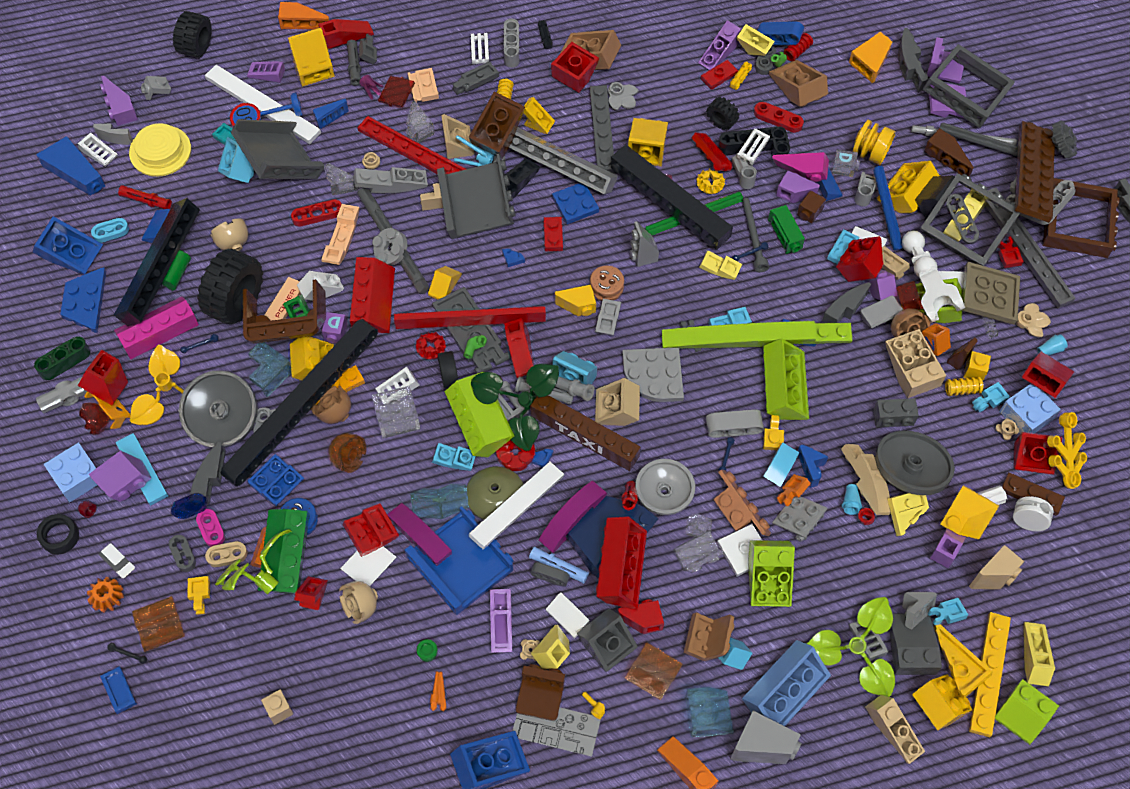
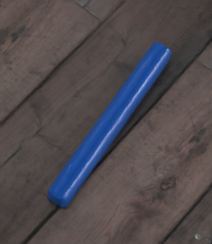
(888, 208)

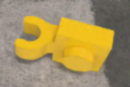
(773, 436)
(198, 591)

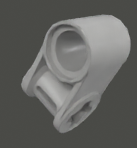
(865, 190)

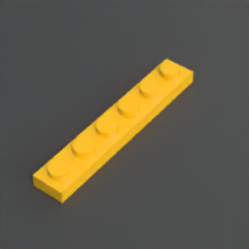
(993, 657)

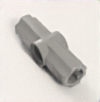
(65, 394)

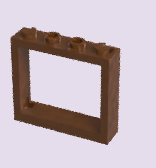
(1083, 245)

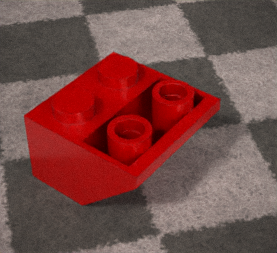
(862, 259)
(104, 378)

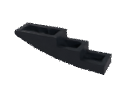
(521, 175)

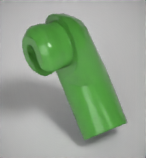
(779, 60)
(474, 344)

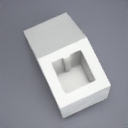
(329, 282)

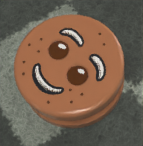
(607, 283)

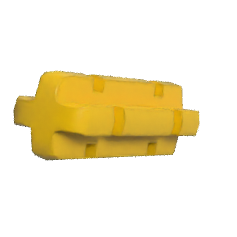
(740, 75)

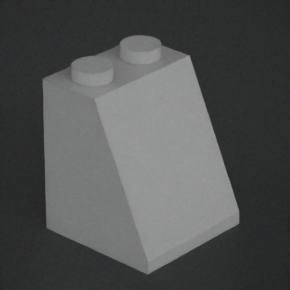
(766, 742)

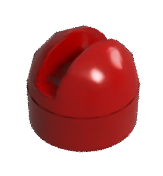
(868, 513)

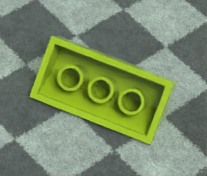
(785, 381)
(481, 423)

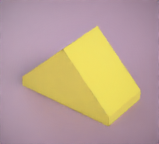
(754, 41)

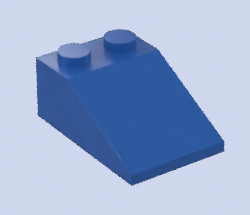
(66, 246)
(489, 761)

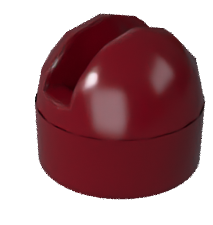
(87, 509)

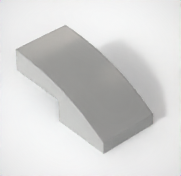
(116, 136)
(608, 317)

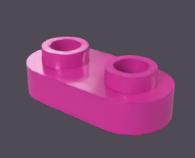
(210, 529)

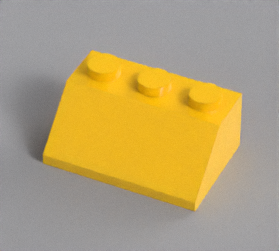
(908, 184)

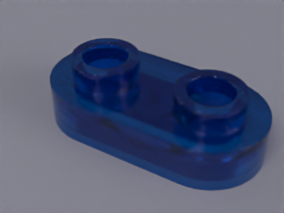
(189, 506)

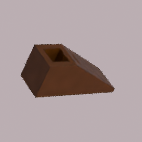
(948, 151)

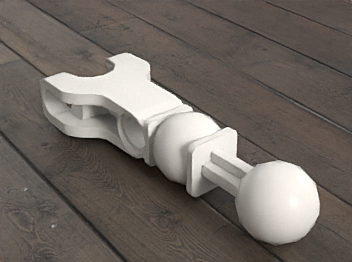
(925, 267)

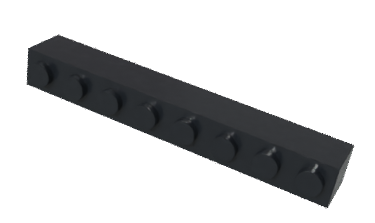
(671, 197)
(156, 262)

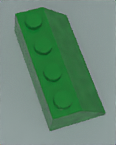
(288, 551)

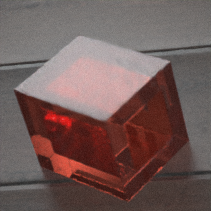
(909, 296)

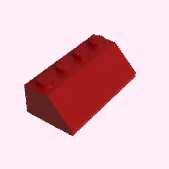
(373, 293)
(621, 562)

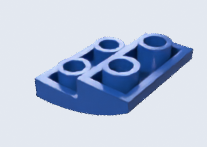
(275, 480)

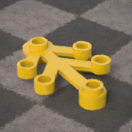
(1069, 452)

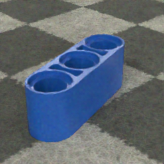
(782, 32)

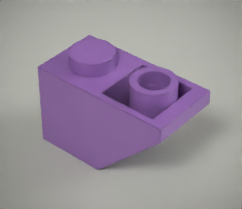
(795, 188)
(883, 285)
(947, 548)

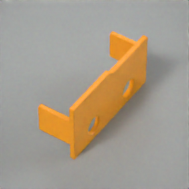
(111, 411)

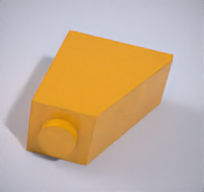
(871, 56)

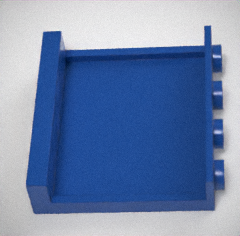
(469, 568)

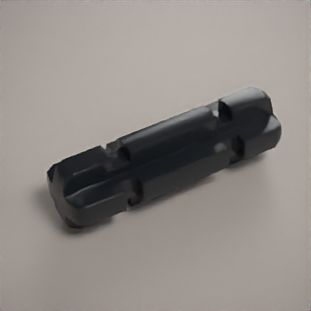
(545, 34)

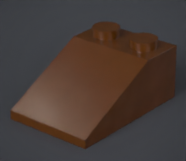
(497, 125)

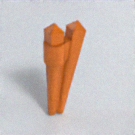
(438, 695)

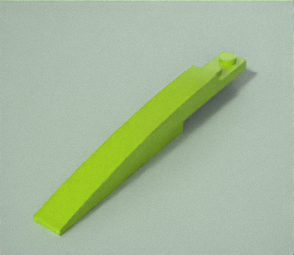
(756, 334)

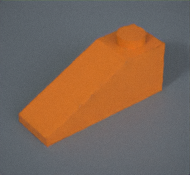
(297, 16)
(687, 765)

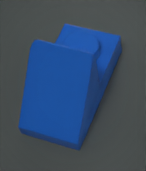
(810, 462)

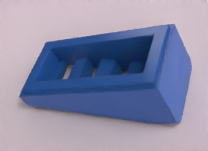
(328, 113)

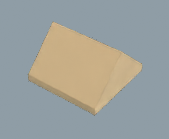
(451, 129)

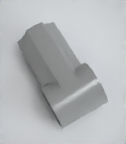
(745, 172)

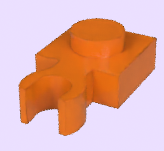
(793, 488)

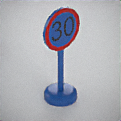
(251, 112)

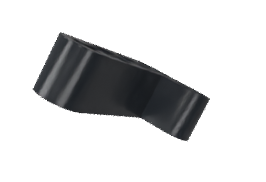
(732, 142)

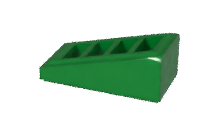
(303, 306)

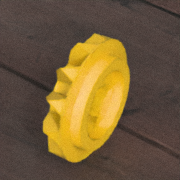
(705, 185)

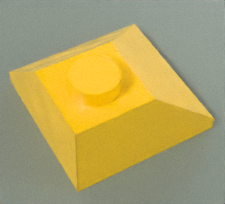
(969, 513)

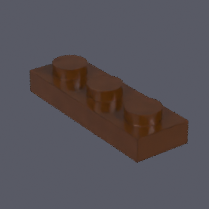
(1019, 488)

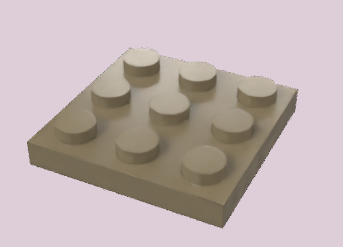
(991, 293)

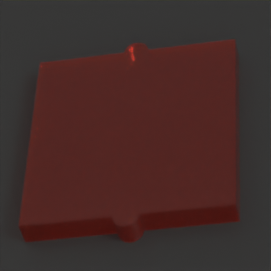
(396, 91)

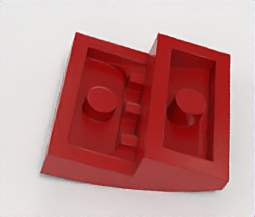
(370, 530)

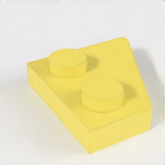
(906, 510)

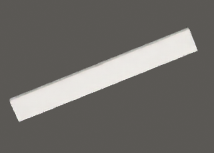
(248, 94)

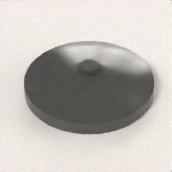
(218, 409)
(914, 462)

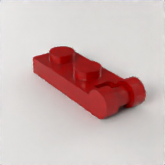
(712, 152)

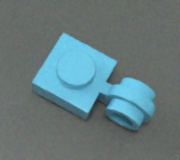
(993, 395)

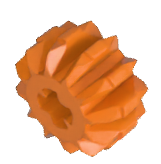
(100, 589)

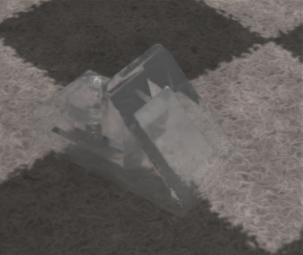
(340, 180)

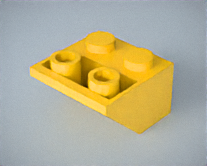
(306, 354)
(942, 701)

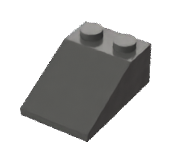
(915, 649)

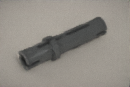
(354, 67)

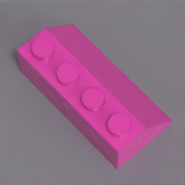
(157, 327)

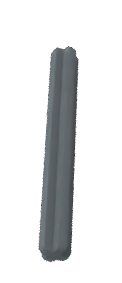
(980, 139)

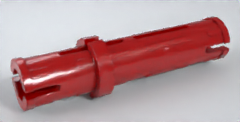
(162, 202)
(630, 495)

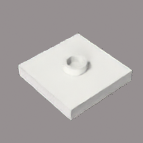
(736, 548)

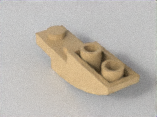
(871, 482)

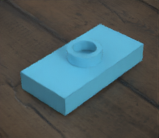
(841, 246)

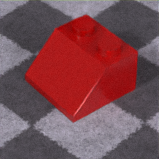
(574, 66)

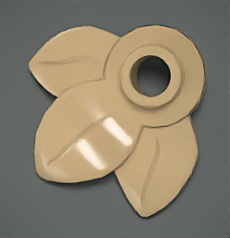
(1033, 320)

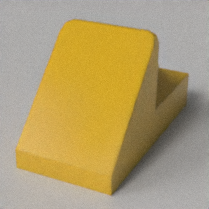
(537, 116)

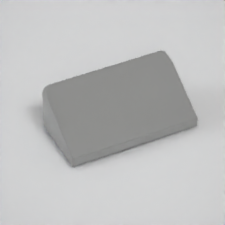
(880, 311)

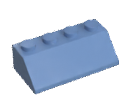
(788, 684)

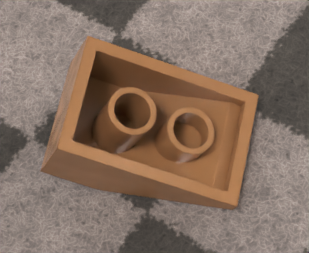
(600, 43)
(800, 82)

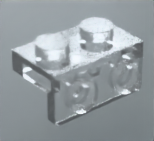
(697, 552)

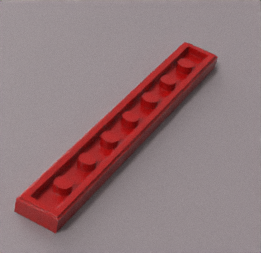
(406, 146)
(469, 317)

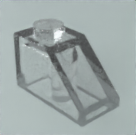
(418, 124)

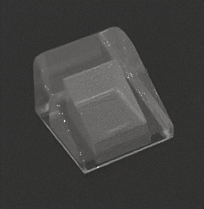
(698, 525)

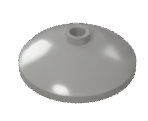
(668, 476)

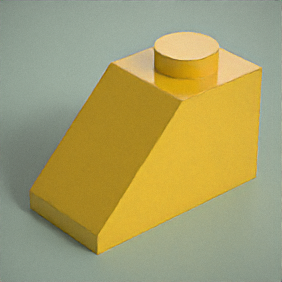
(577, 300)

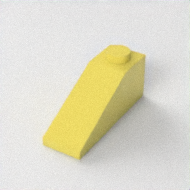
(1037, 655)

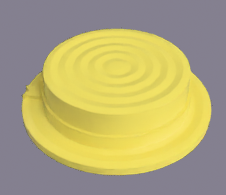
(160, 150)

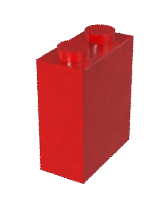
(1048, 374)

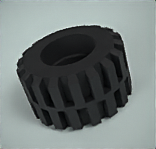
(192, 34)

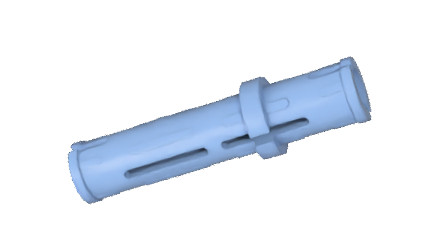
(579, 575)

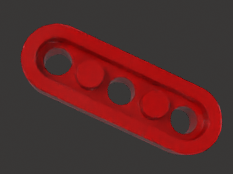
(770, 114)

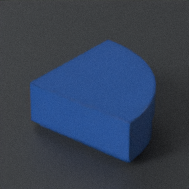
(512, 257)
(542, 457)

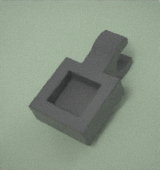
(367, 50)

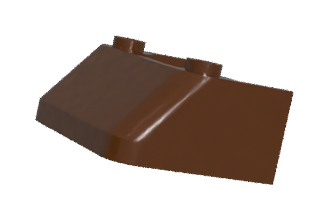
(261, 329)

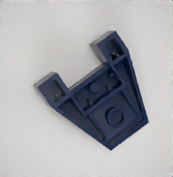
(589, 535)

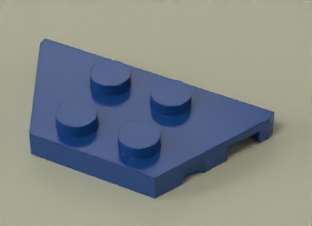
(84, 299)

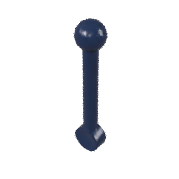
(764, 246)
(214, 338)
(730, 441)

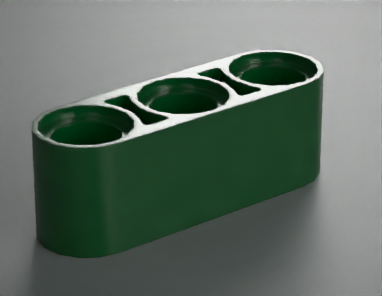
(55, 365)

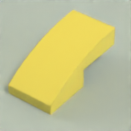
(721, 267)

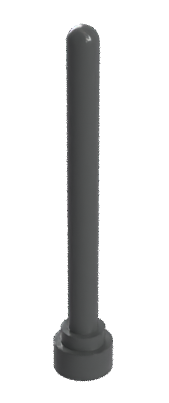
(760, 263)

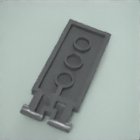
(491, 350)

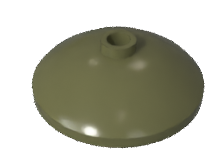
(482, 498)

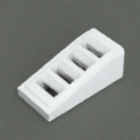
(90, 139)
(399, 377)

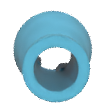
(1054, 345)
(851, 502)

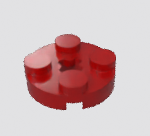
(514, 462)

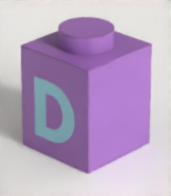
(334, 327)

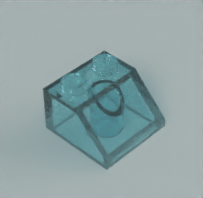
(708, 712)

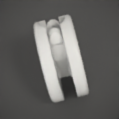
(1033, 514)

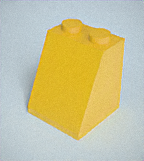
(648, 139)

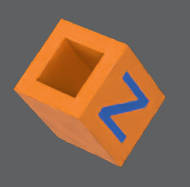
(937, 338)

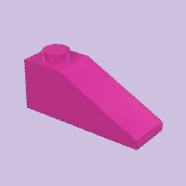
(807, 165)

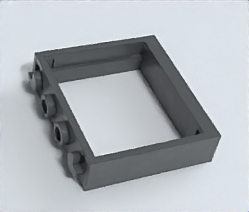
(959, 102)
(955, 246)

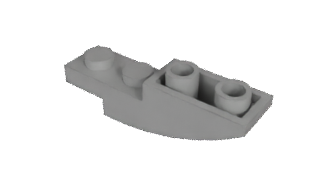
(390, 181)

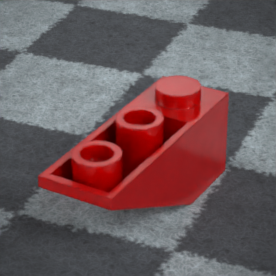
(341, 31)
(519, 346)

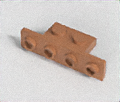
(737, 507)

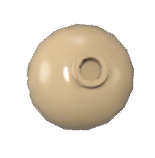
(230, 235)
(358, 600)

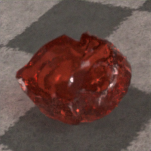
(95, 418)

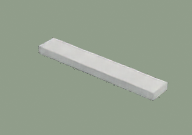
(516, 505)

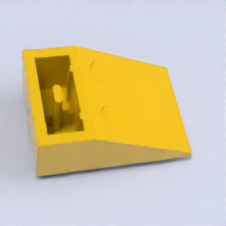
(311, 57)

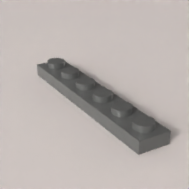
(601, 126)

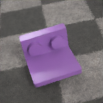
(952, 72)

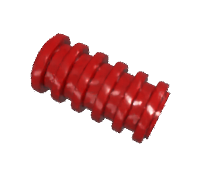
(794, 51)

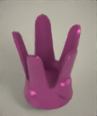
(368, 83)

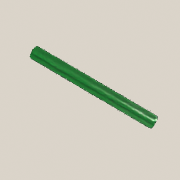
(714, 206)

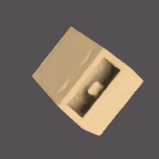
(914, 363)

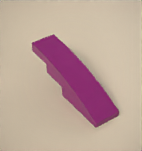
(419, 533)

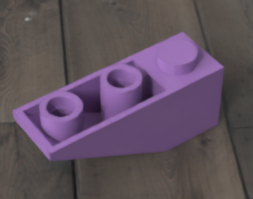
(721, 46)
(120, 103)

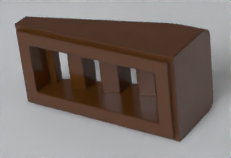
(962, 354)

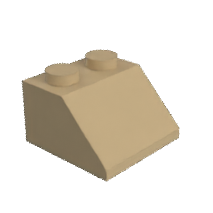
(618, 403)
(998, 571)

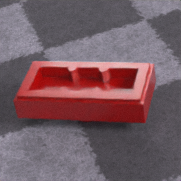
(719, 74)

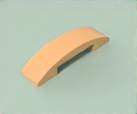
(342, 235)

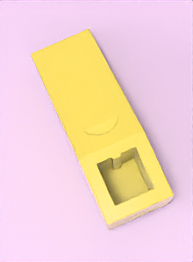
(975, 204)

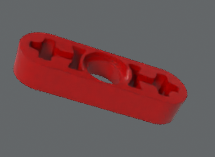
(315, 219)

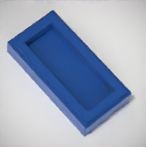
(118, 690)

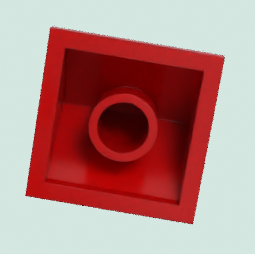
(1033, 453)

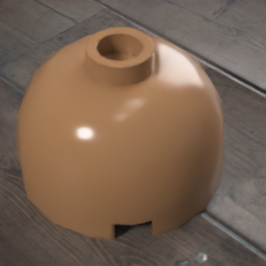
(908, 321)
(333, 406)

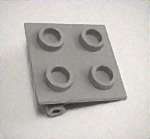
(800, 517)

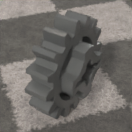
(1064, 139)

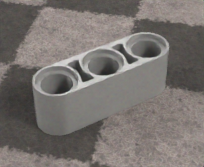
(511, 43)
(734, 423)

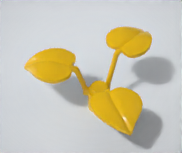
(162, 364)

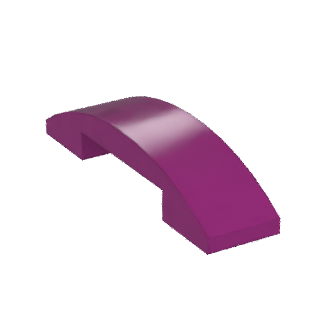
(570, 515)

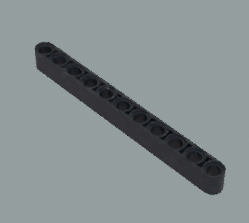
(298, 403)

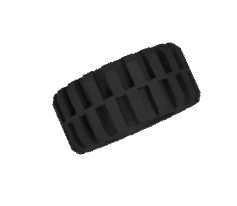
(224, 282)

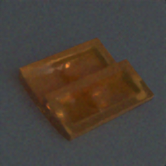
(158, 624)
(653, 671)

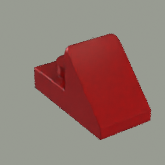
(311, 593)

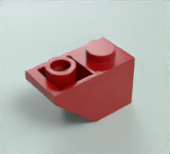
(645, 618)

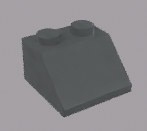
(607, 639)

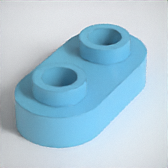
(110, 230)

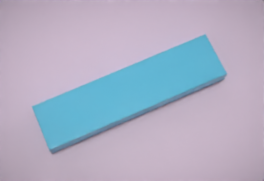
(153, 489)

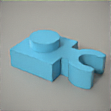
(950, 610)

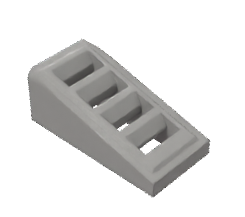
(881, 648)

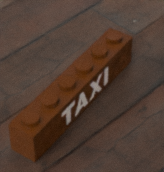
(586, 431)

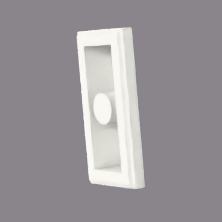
(567, 615)

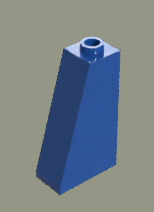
(70, 165)

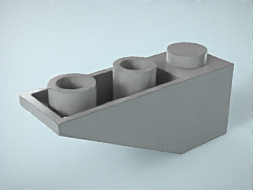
(643, 246)

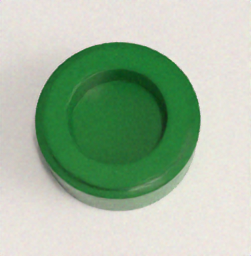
(427, 650)

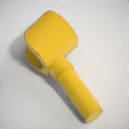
(599, 708)

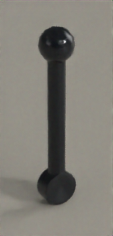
(112, 647)

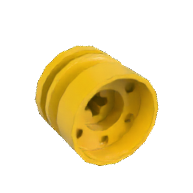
(871, 141)

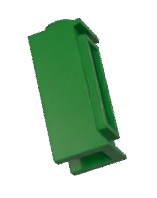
(786, 229)

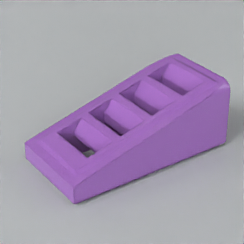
(275, 73)

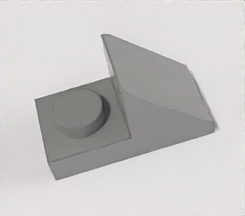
(917, 606)

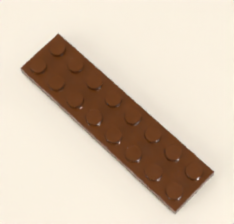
(1035, 172)

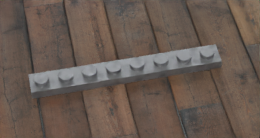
(1033, 256)

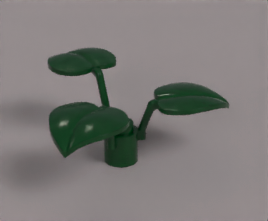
(542, 381)

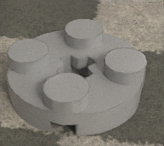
(382, 242)

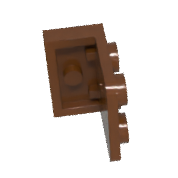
(540, 692)

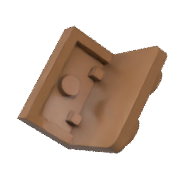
(709, 637)

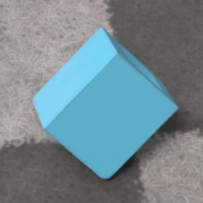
(737, 655)

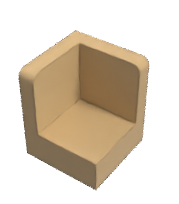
(432, 200)

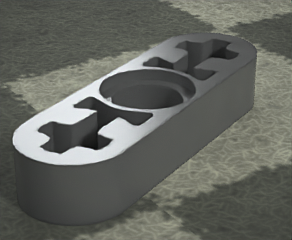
(951, 208)

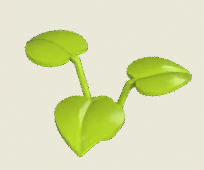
(262, 579)
(875, 616)

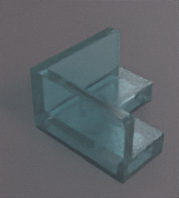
(272, 369)
(439, 502)

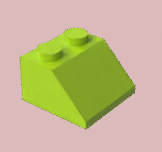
(1026, 711)

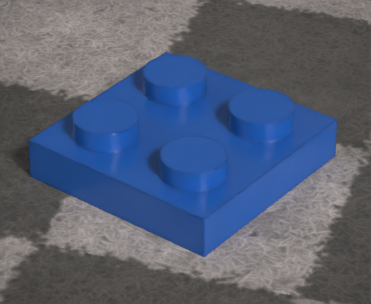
(575, 203)

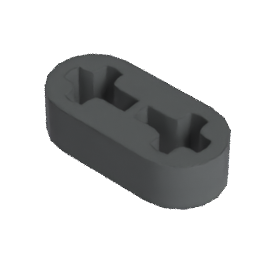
(177, 555)
(550, 574)

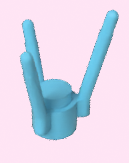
(483, 156)

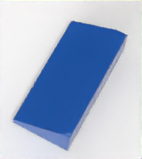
(829, 187)
(155, 225)

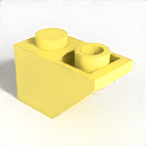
(552, 649)

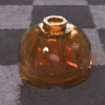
(347, 451)

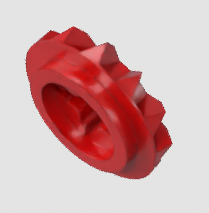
(430, 352)

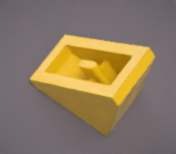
(443, 282)

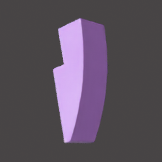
(501, 620)

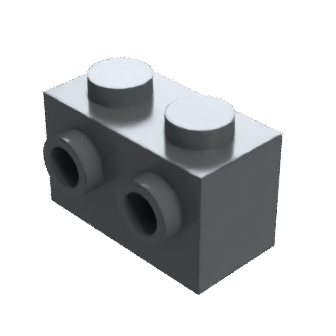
(895, 412)

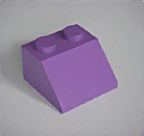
(121, 476)

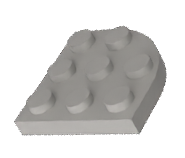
(655, 372)

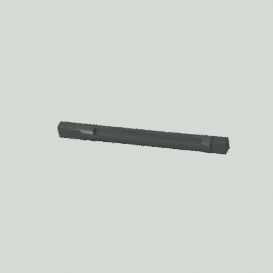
(383, 223)

